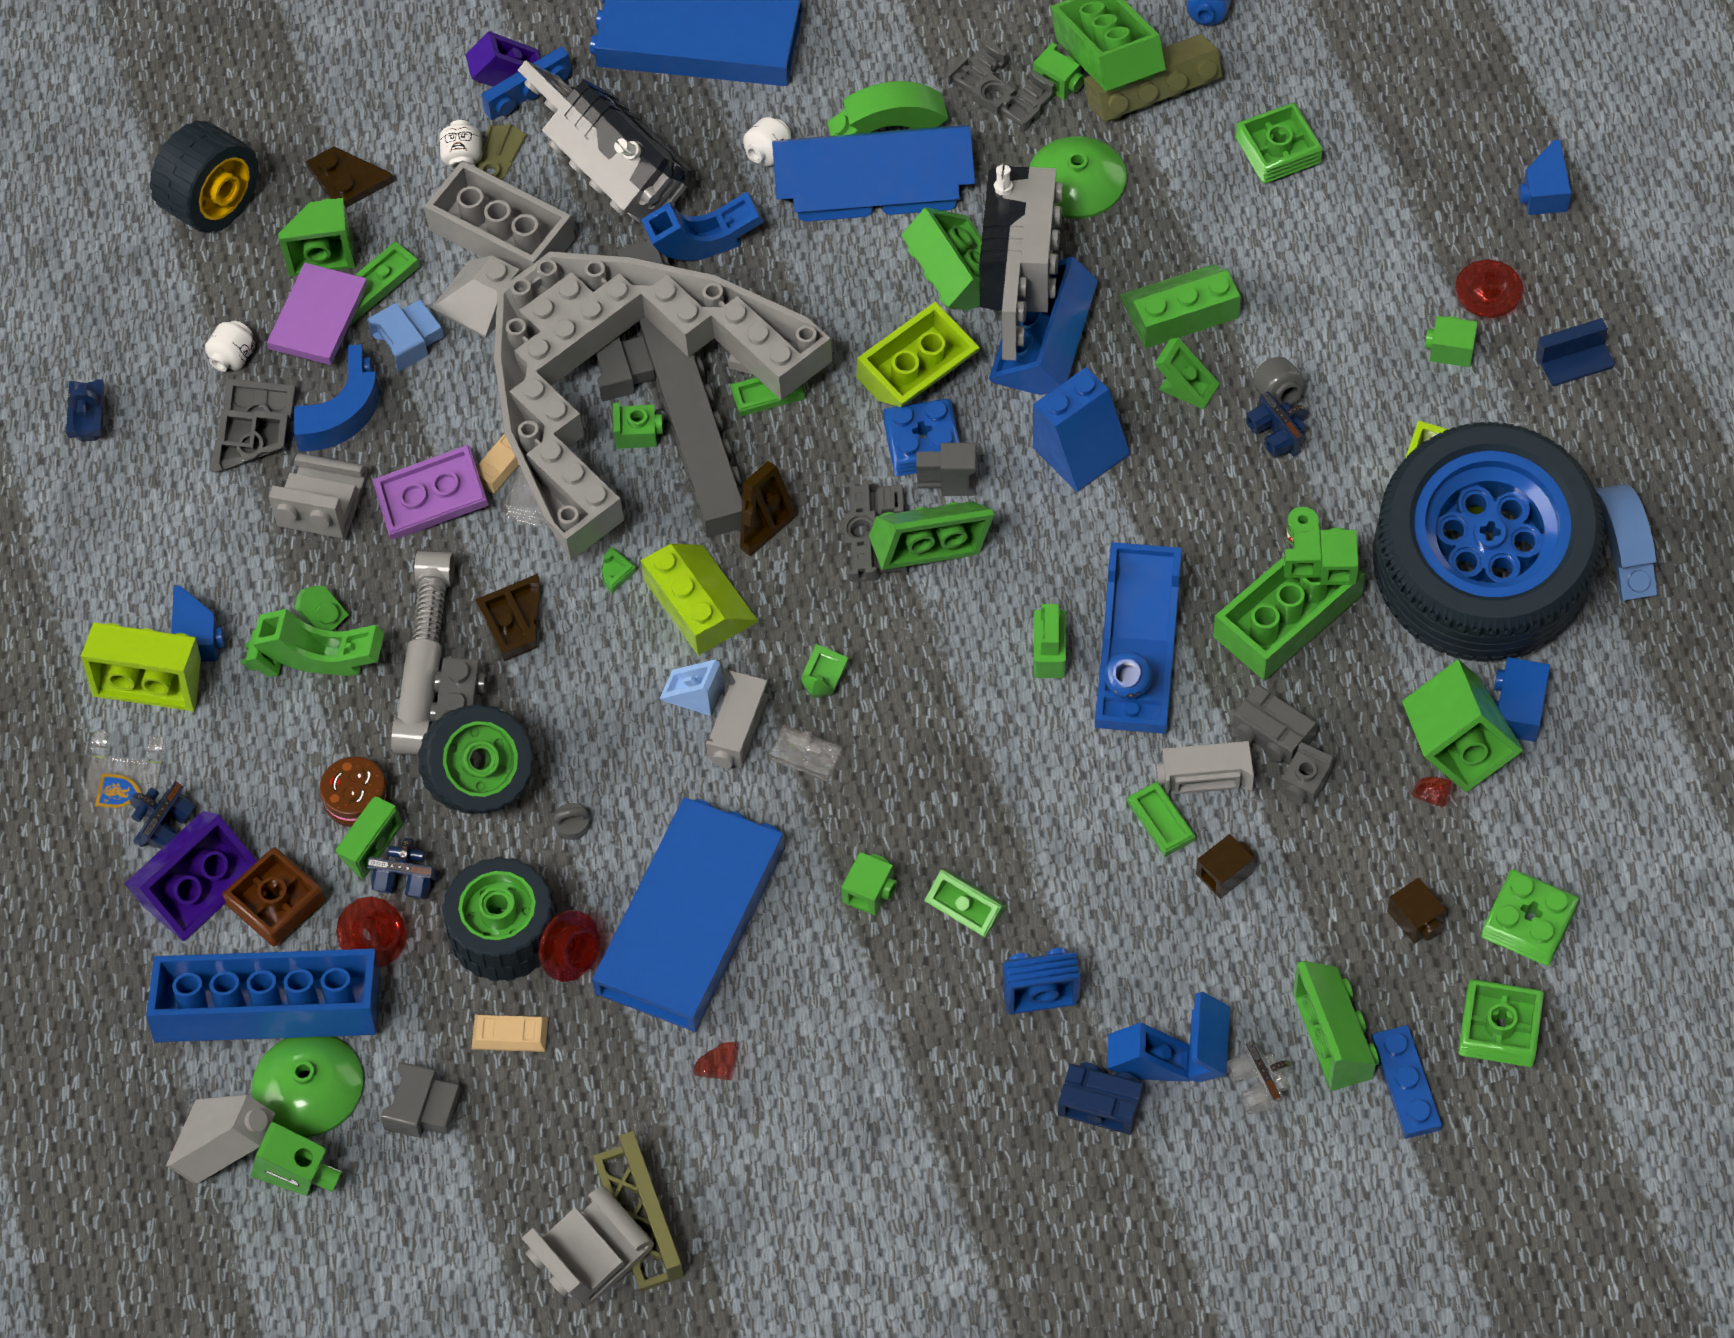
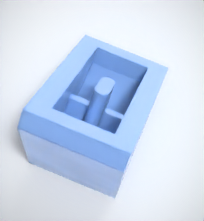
(695, 687)

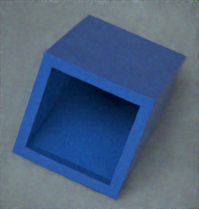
(1079, 430)

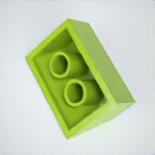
(914, 356)
(696, 595)
(142, 666)

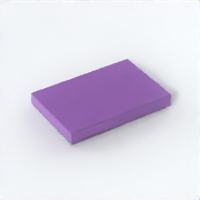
(317, 313)
(430, 492)

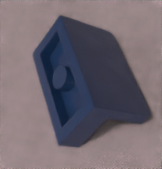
(1574, 352)

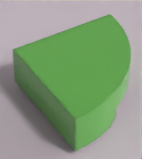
(616, 569)

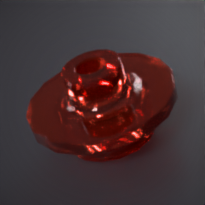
(1488, 288)
(382, 923)
(569, 945)

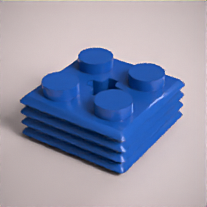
(907, 423)
(1041, 981)

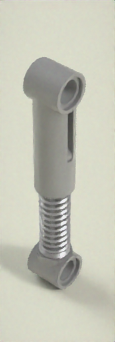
(433, 576)

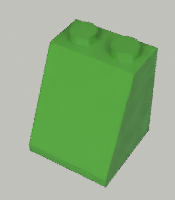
(1460, 726)

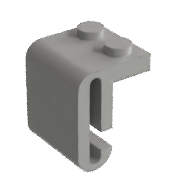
(319, 496)
(589, 1248)

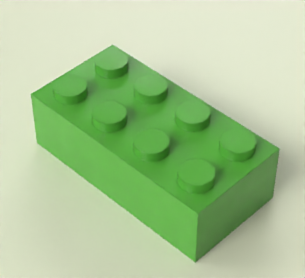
(1108, 41)
(1280, 617)

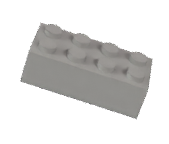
(496, 218)

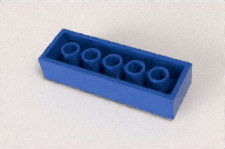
(264, 995)

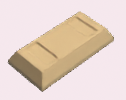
(497, 465)
(510, 1033)

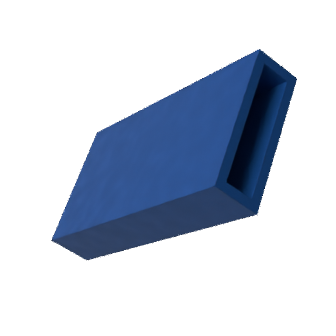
(700, 38)
(689, 913)

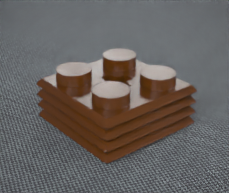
(274, 876)

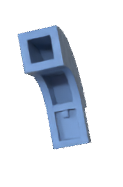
(1630, 541)

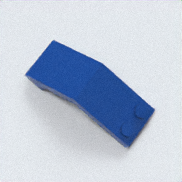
(1140, 620)

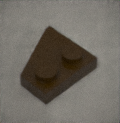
(347, 175)
(764, 508)
(513, 616)

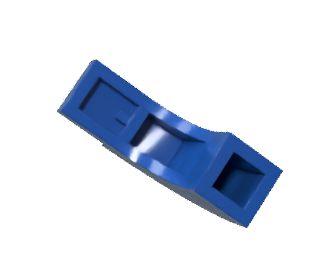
(703, 235)
(343, 416)

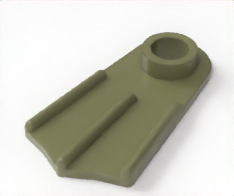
(501, 148)

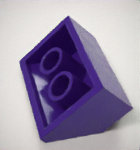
(190, 874)

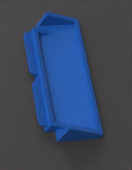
(886, 169)

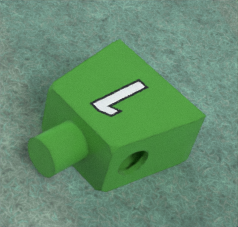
(281, 1160)

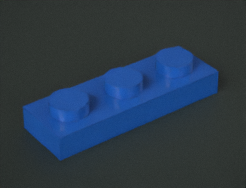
(512, 91)
(1406, 1082)

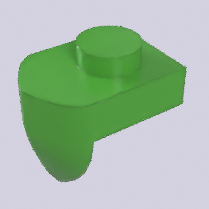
(319, 608)
(823, 672)

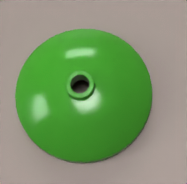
(1089, 186)
(314, 1102)

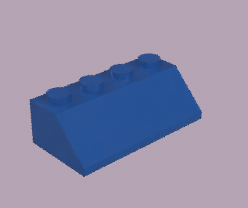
(1050, 336)

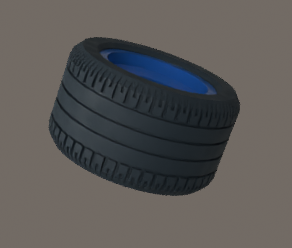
(1475, 610)

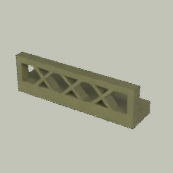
(648, 1199)

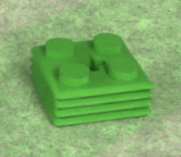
(1278, 142)
(1533, 938)
(1508, 1044)

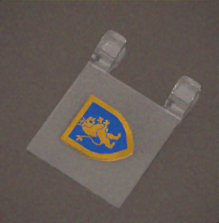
(115, 780)

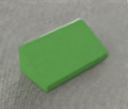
(369, 835)
(965, 902)

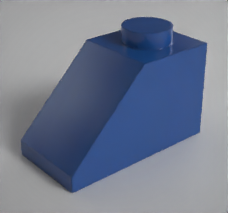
(1546, 183)
(197, 621)
(1148, 1054)

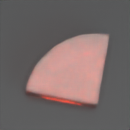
(1433, 790)
(717, 1062)

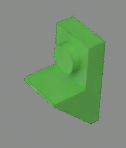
(1185, 374)

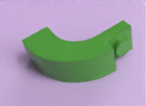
(890, 105)
(316, 650)

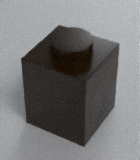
(1225, 865)
(1417, 911)

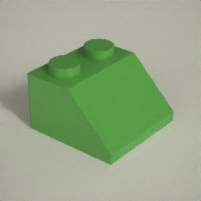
(318, 237)

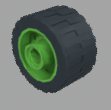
(503, 753)
(498, 917)

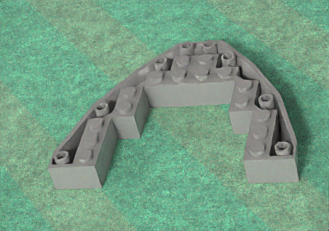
(577, 305)

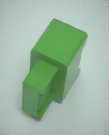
(1049, 642)

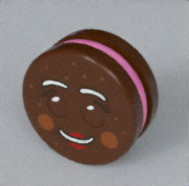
(349, 787)

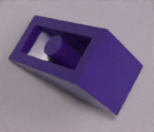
(498, 58)

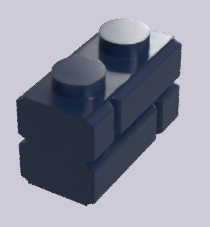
(1100, 1097)

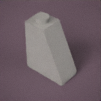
(218, 1135)

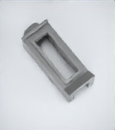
(737, 720)
(1206, 768)

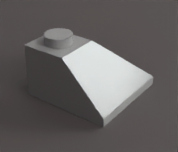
(473, 294)

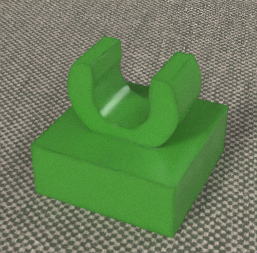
(258, 661)

